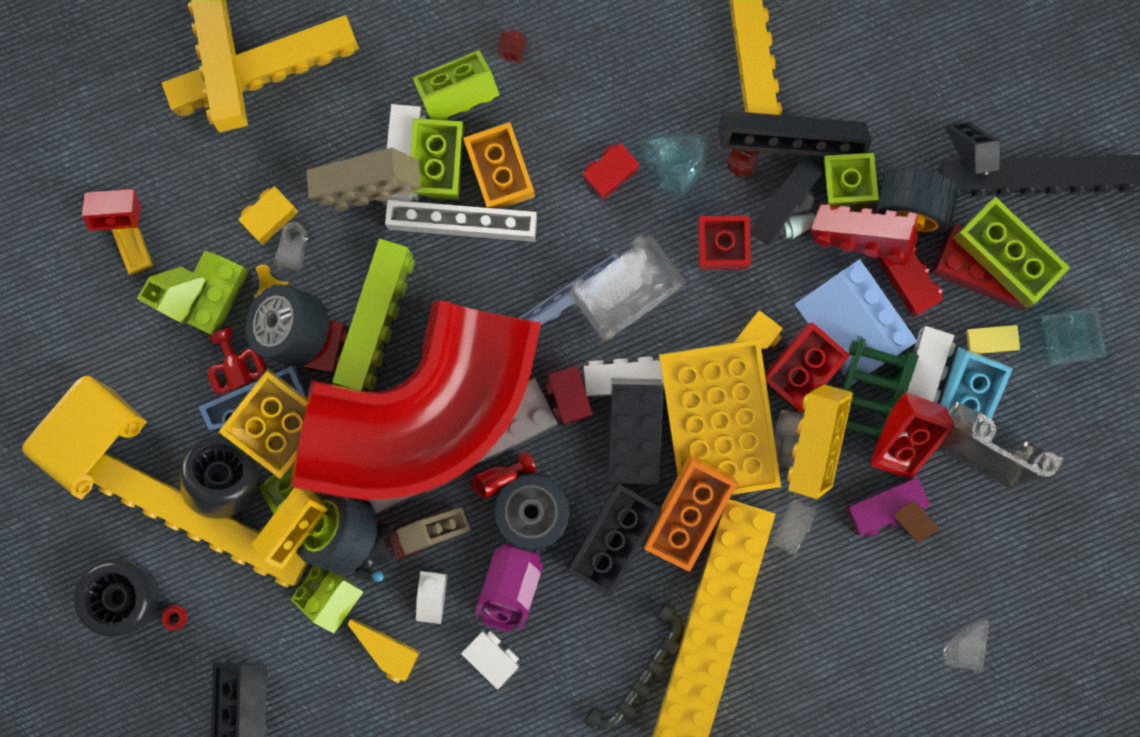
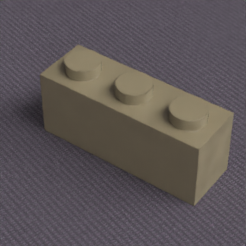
(433, 530)

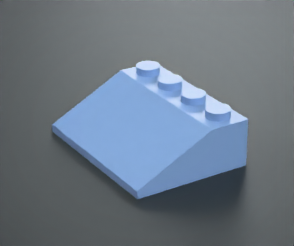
(856, 306)

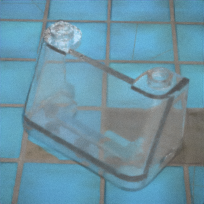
(626, 288)

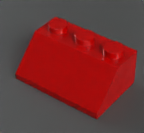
(805, 365)

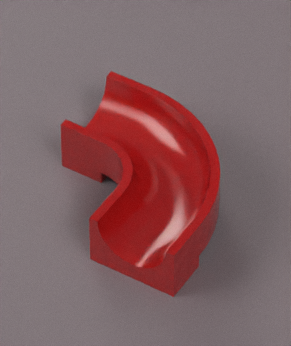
(429, 424)

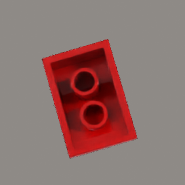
(911, 435)

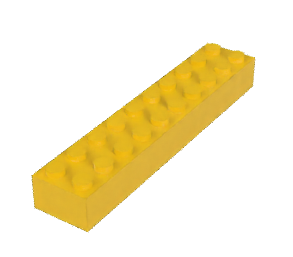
(714, 622)

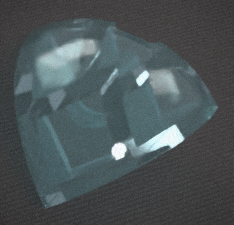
(676, 159)

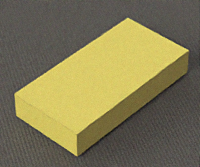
(993, 339)

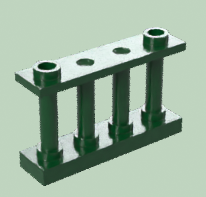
(906, 365)

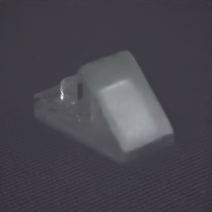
(794, 527)

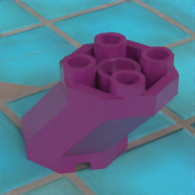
(509, 588)

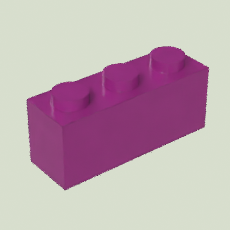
(880, 508)

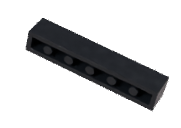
(792, 134)

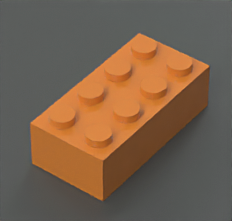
(690, 512)

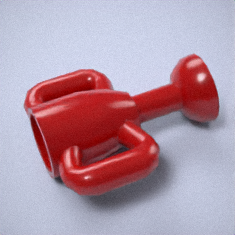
(234, 366)
(495, 478)

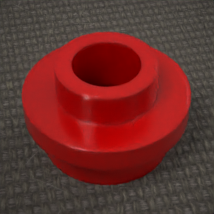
(167, 621)

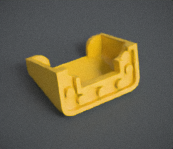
(80, 433)

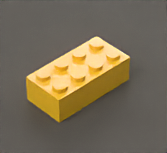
(819, 441)

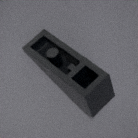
(976, 147)

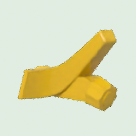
(266, 279)

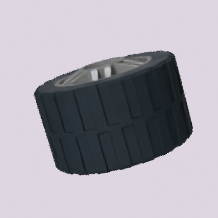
(287, 325)

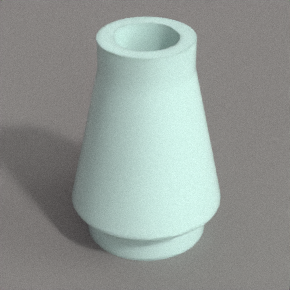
(797, 225)

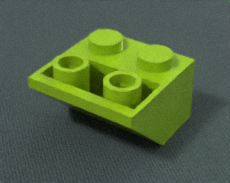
(172, 292)
(326, 597)

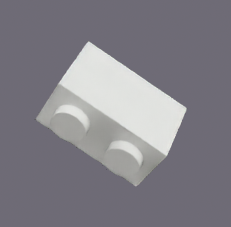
(491, 658)

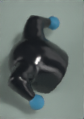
(378, 555)

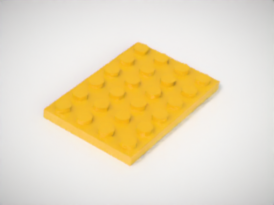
(722, 411)

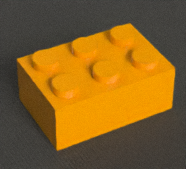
(499, 167)

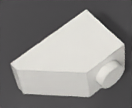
(431, 596)

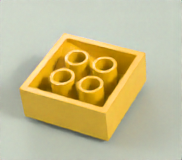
(268, 423)

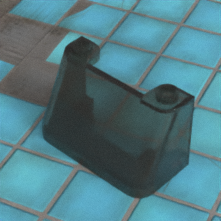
(972, 446)

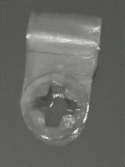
(291, 250)

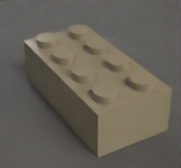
(363, 179)

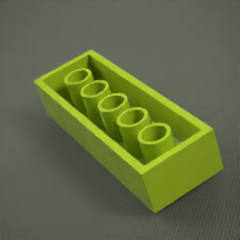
(374, 316)

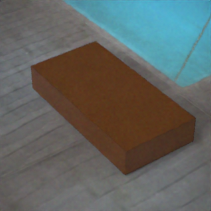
(916, 521)

